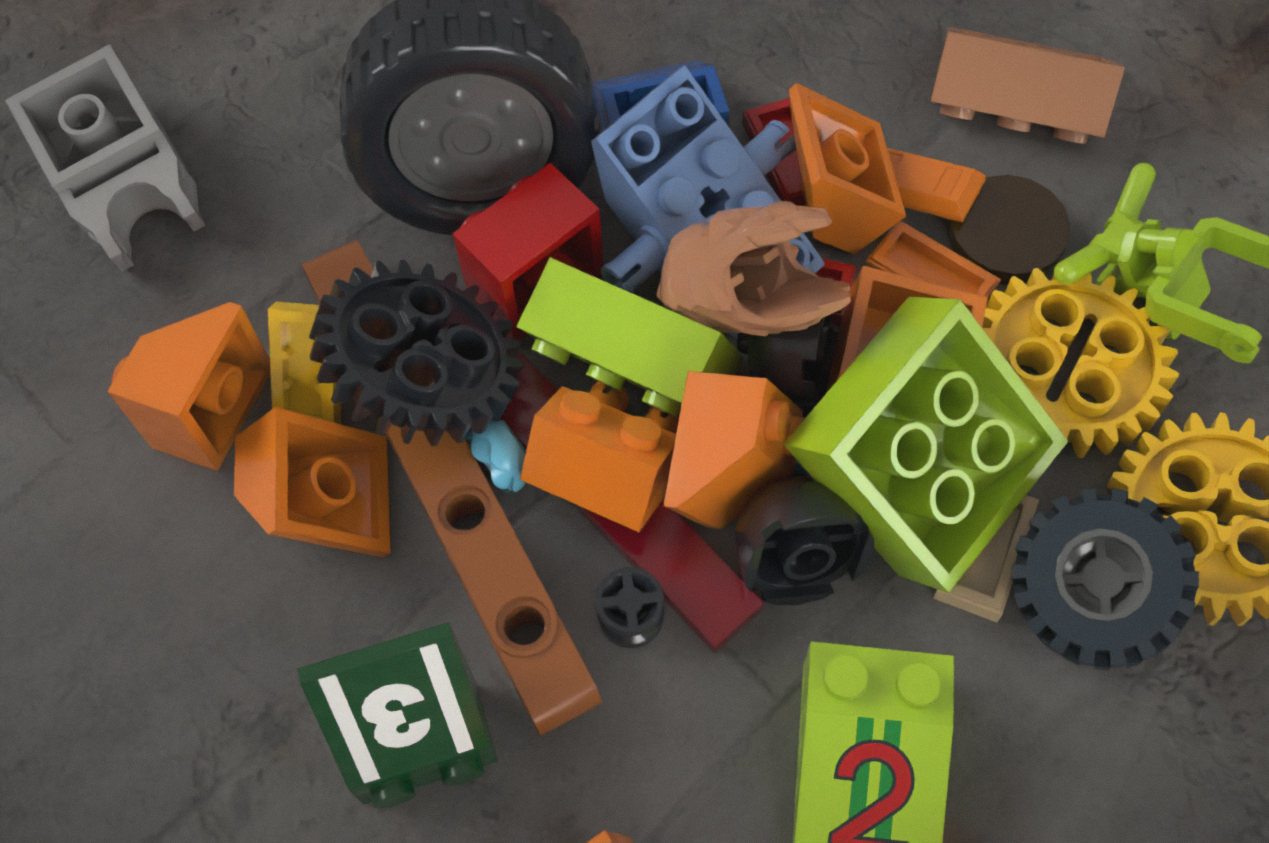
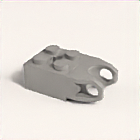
(104, 151)

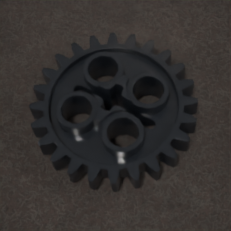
(415, 352)

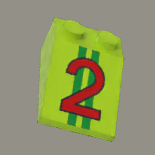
(873, 745)

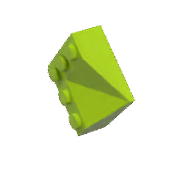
(929, 440)

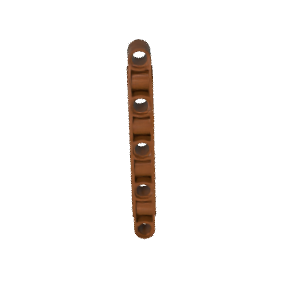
(487, 558)

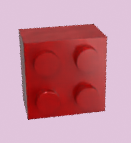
(516, 236)

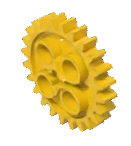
(1127, 385)
(1215, 463)

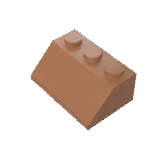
(1026, 84)

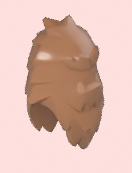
(746, 273)

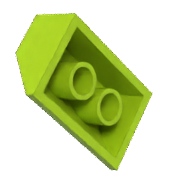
(622, 336)

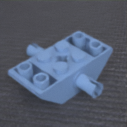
(677, 166)

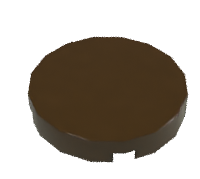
(1012, 228)

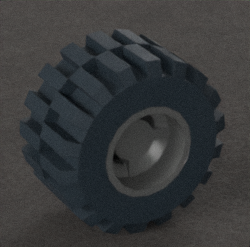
(1105, 579)

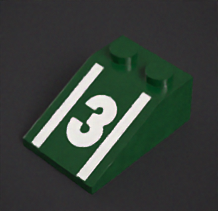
(401, 715)

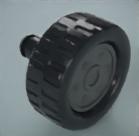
(461, 104)

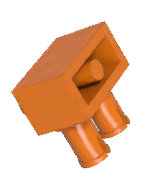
(600, 455)

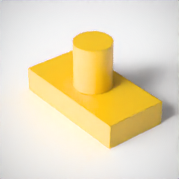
(291, 370)

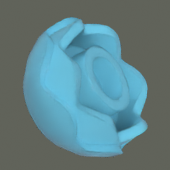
(500, 453)

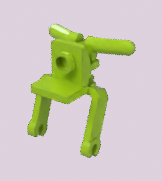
(1169, 267)

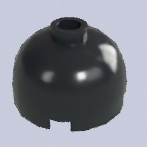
(794, 360)
(799, 541)

